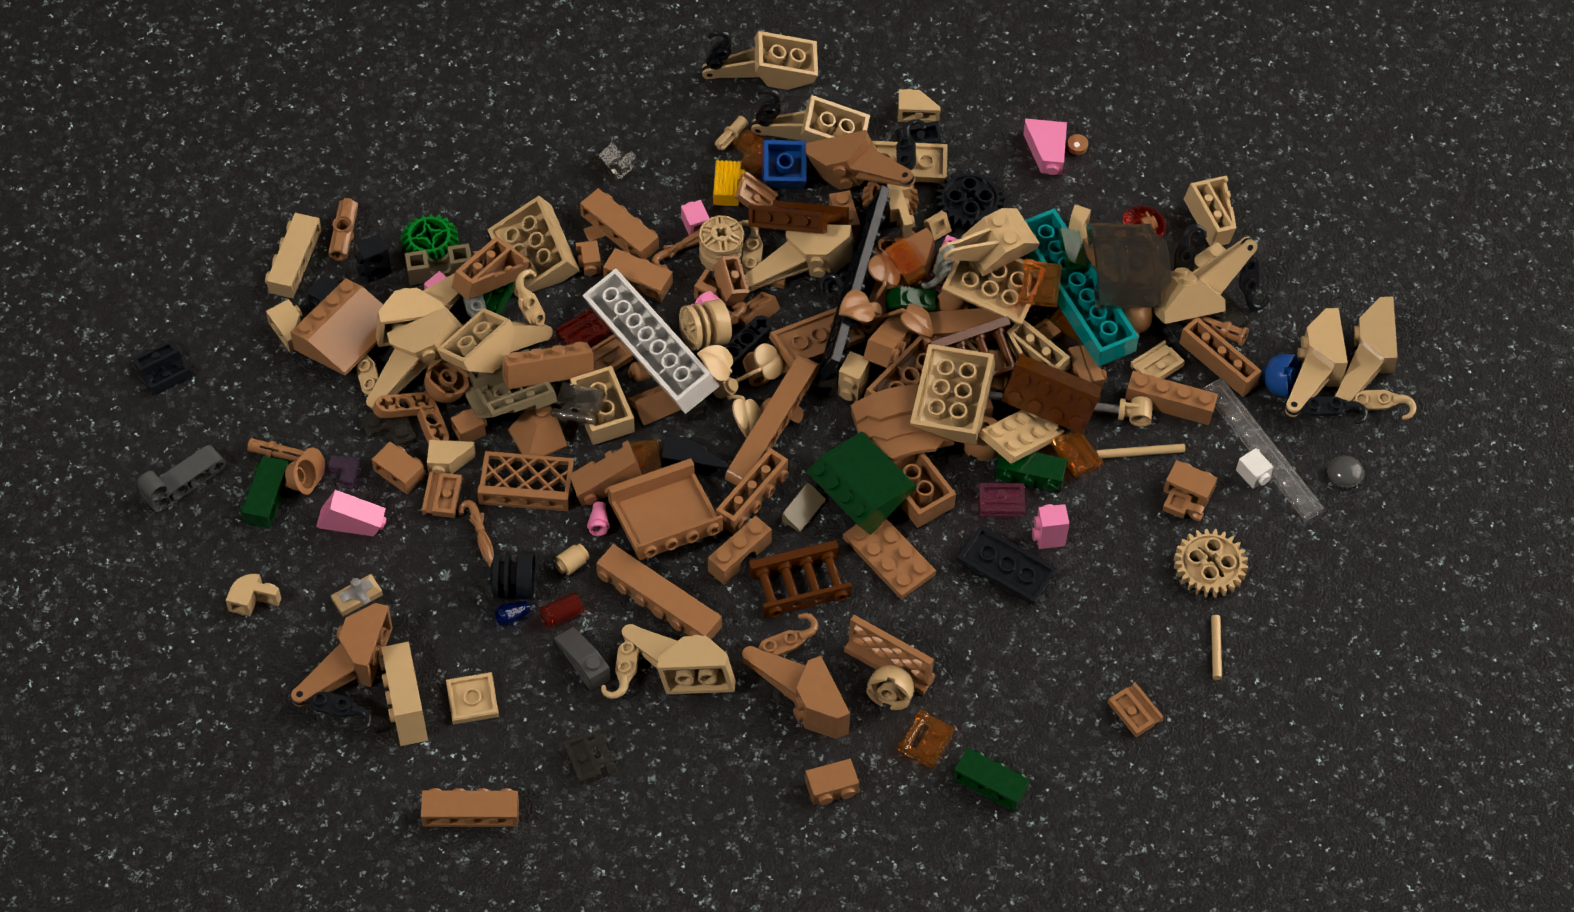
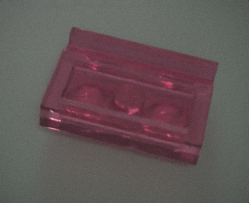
(1002, 499)

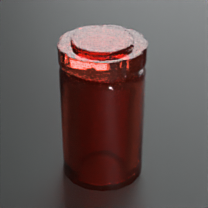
(561, 610)

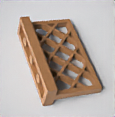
(520, 497)
(867, 646)

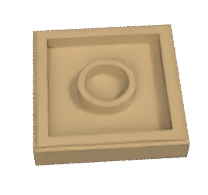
(472, 698)

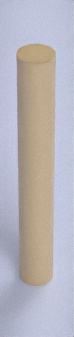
(1216, 647)

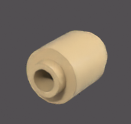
(571, 559)

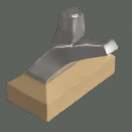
(356, 595)

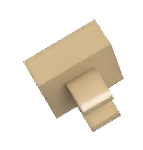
(938, 225)

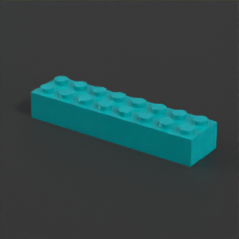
(1102, 331)

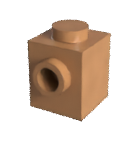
(468, 426)

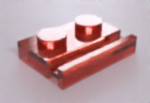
(583, 328)

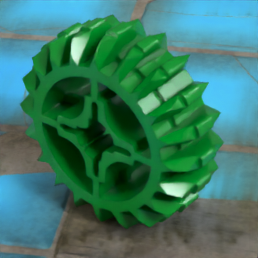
(438, 230)

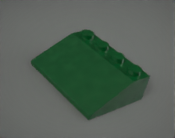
(862, 481)

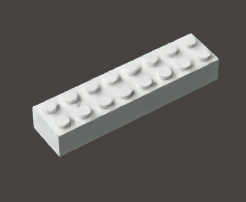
(651, 341)

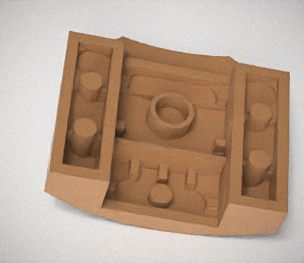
(887, 419)

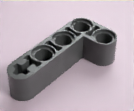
(181, 479)

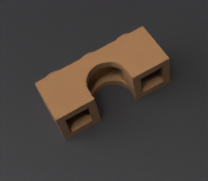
(749, 539)

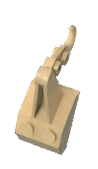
(801, 253)
(489, 336)
(414, 351)
(1374, 354)
(684, 665)

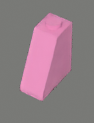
(1047, 144)
(351, 515)

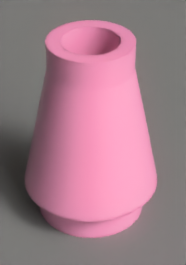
(598, 521)

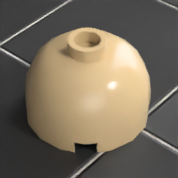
(891, 686)

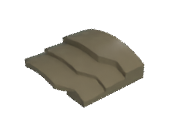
(491, 397)

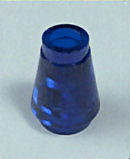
(511, 612)

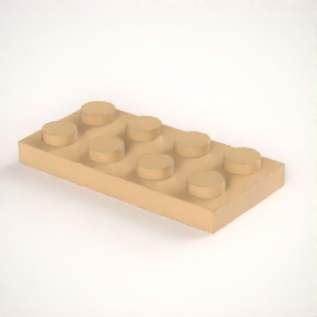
(930, 160)
(1020, 435)

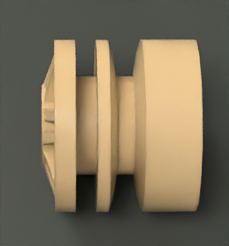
(719, 238)
(705, 324)

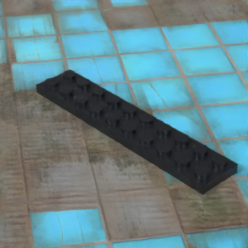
(857, 271)

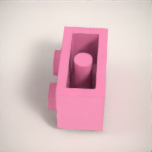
(1051, 526)

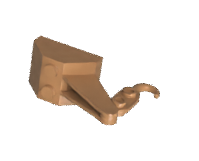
(809, 686)

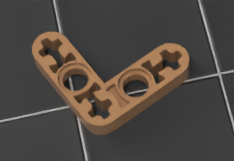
(417, 406)

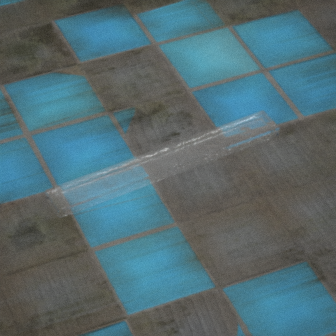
(1254, 437)

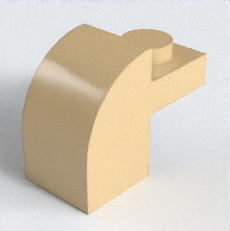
(247, 591)

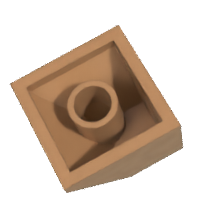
(538, 432)

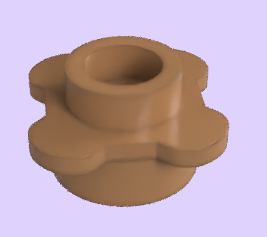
(1149, 220)

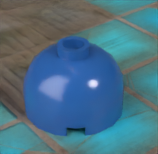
(1281, 374)

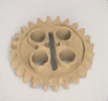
(1210, 563)

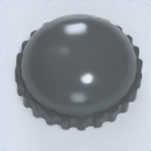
(1345, 472)

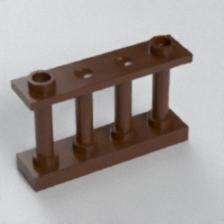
(797, 216)
(978, 333)
(795, 559)

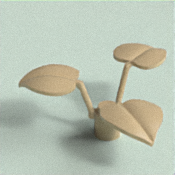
(718, 362)

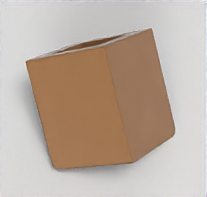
(705, 284)

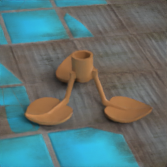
(858, 307)

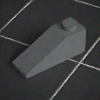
(584, 658)

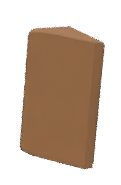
(762, 304)

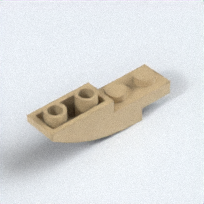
(899, 206)

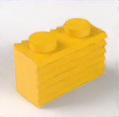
(726, 182)

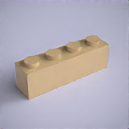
(293, 255)

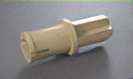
(731, 133)

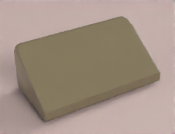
(803, 508)

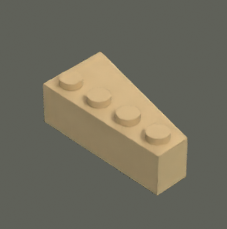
(403, 693)

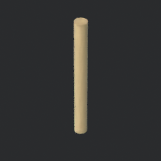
(1140, 451)

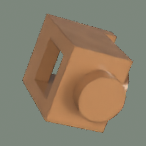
(589, 257)

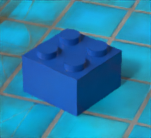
(784, 164)

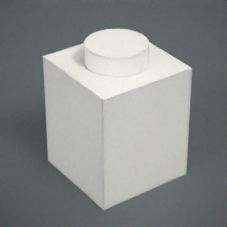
(1254, 468)

